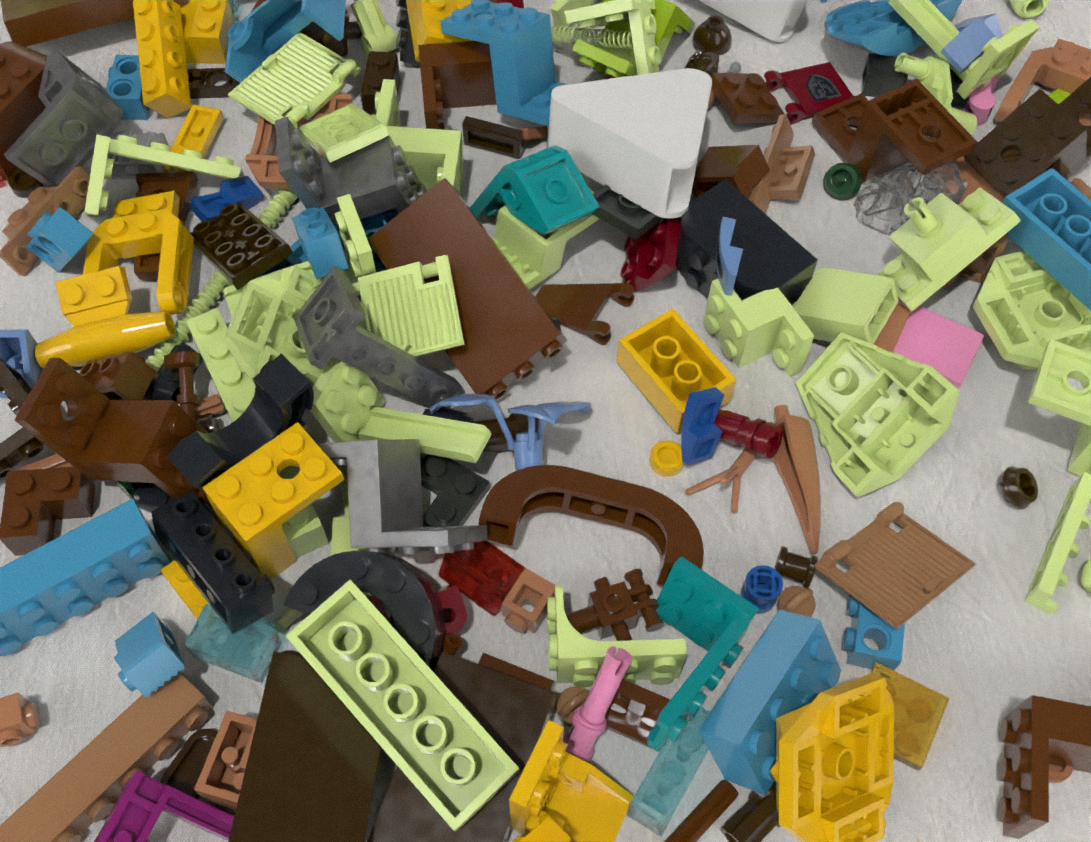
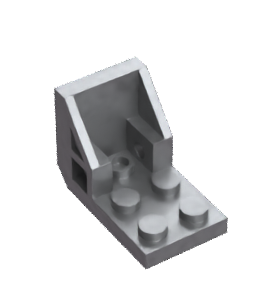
(68, 125)

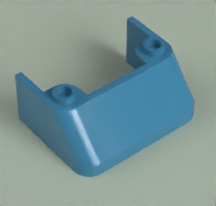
(274, 25)

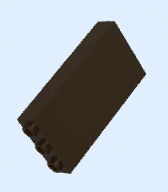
(512, 715)
(306, 763)

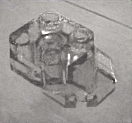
(883, 198)

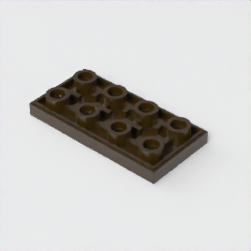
(239, 244)

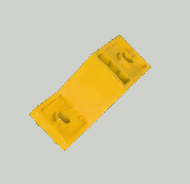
(258, 501)

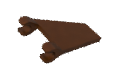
(580, 304)

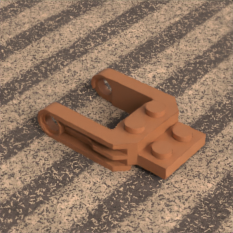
(1056, 67)

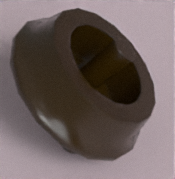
(704, 61)
(1018, 487)

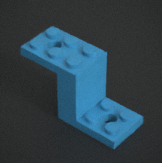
(519, 54)

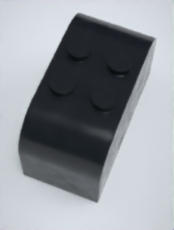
(768, 255)

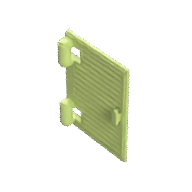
(294, 81)
(409, 311)

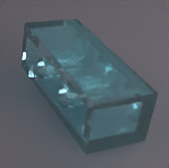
(670, 776)

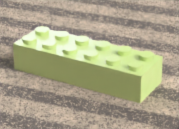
(403, 705)

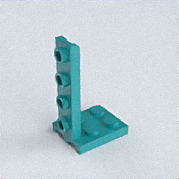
(712, 619)

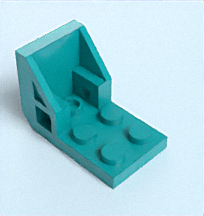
(540, 191)

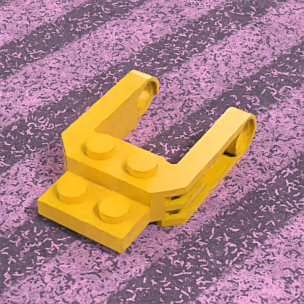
(144, 228)

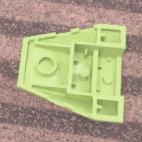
(875, 410)

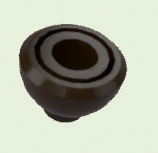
(712, 36)

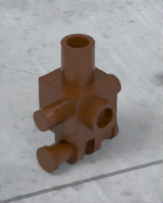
(613, 608)

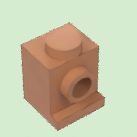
(528, 590)
(17, 719)

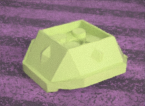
(1027, 308)
(265, 322)

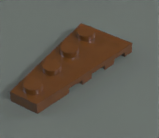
(184, 184)

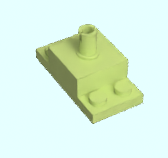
(943, 241)

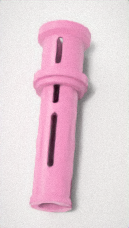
(590, 718)

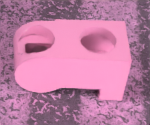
(982, 101)

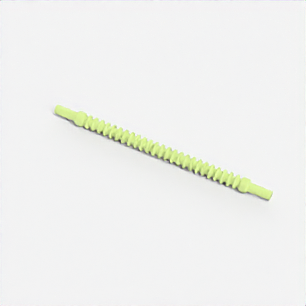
(216, 286)

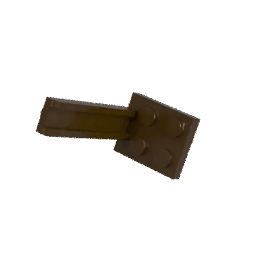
(22, 443)

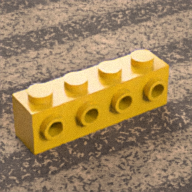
(162, 56)

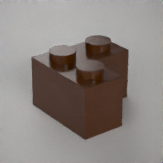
(37, 500)

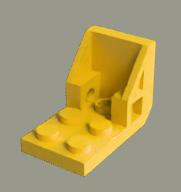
(567, 790)

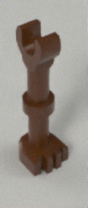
(184, 363)

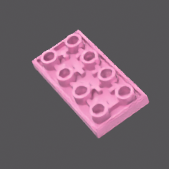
(939, 343)

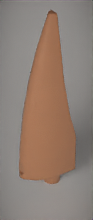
(800, 472)

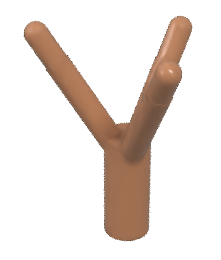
(734, 472)

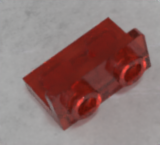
(482, 574)

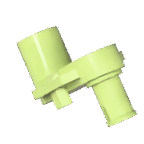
(937, 80)

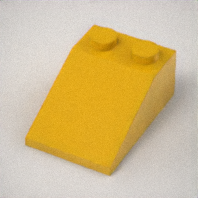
(206, 30)

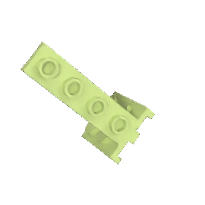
(641, 24)
(939, 31)
(157, 154)
(356, 251)
(352, 410)

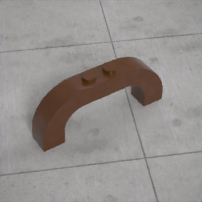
(595, 499)

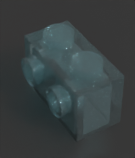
(242, 653)

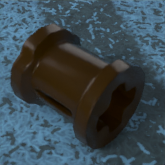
(796, 566)

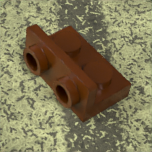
(634, 712)

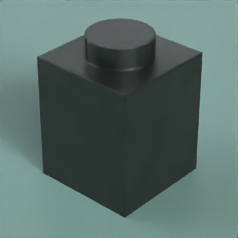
(880, 75)

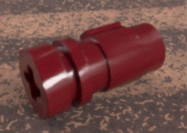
(755, 435)

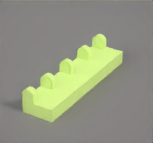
(1061, 546)

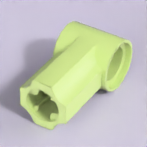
(376, 33)

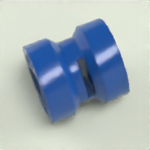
(758, 593)

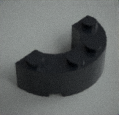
(278, 404)
(391, 579)

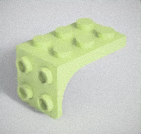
(580, 658)

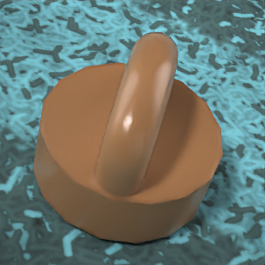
(797, 600)
(569, 701)

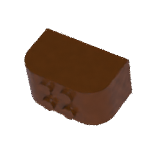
(19, 101)

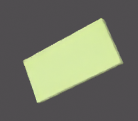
(343, 132)

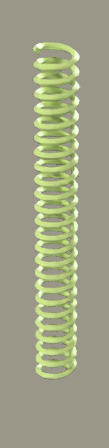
(564, 34)

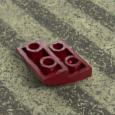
(651, 255)

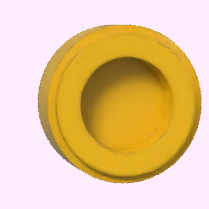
(666, 458)

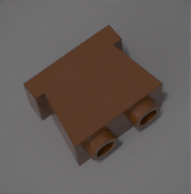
(738, 164)

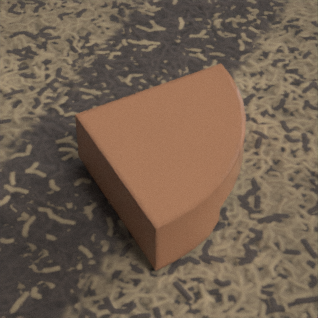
(534, 133)

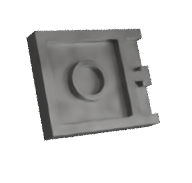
(331, 329)

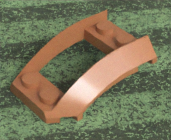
(262, 158)

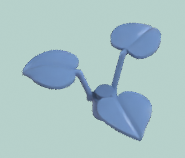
(527, 444)

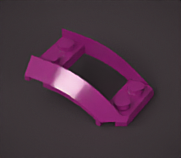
(144, 801)

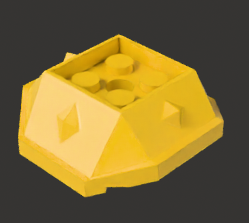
(837, 763)

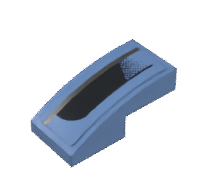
(727, 256)

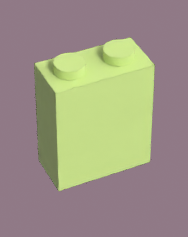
(847, 304)

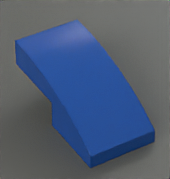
(231, 191)
(699, 432)

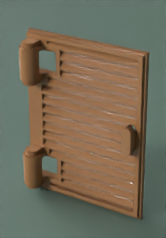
(894, 570)

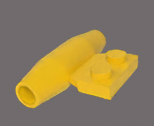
(100, 319)

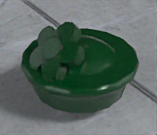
(842, 181)

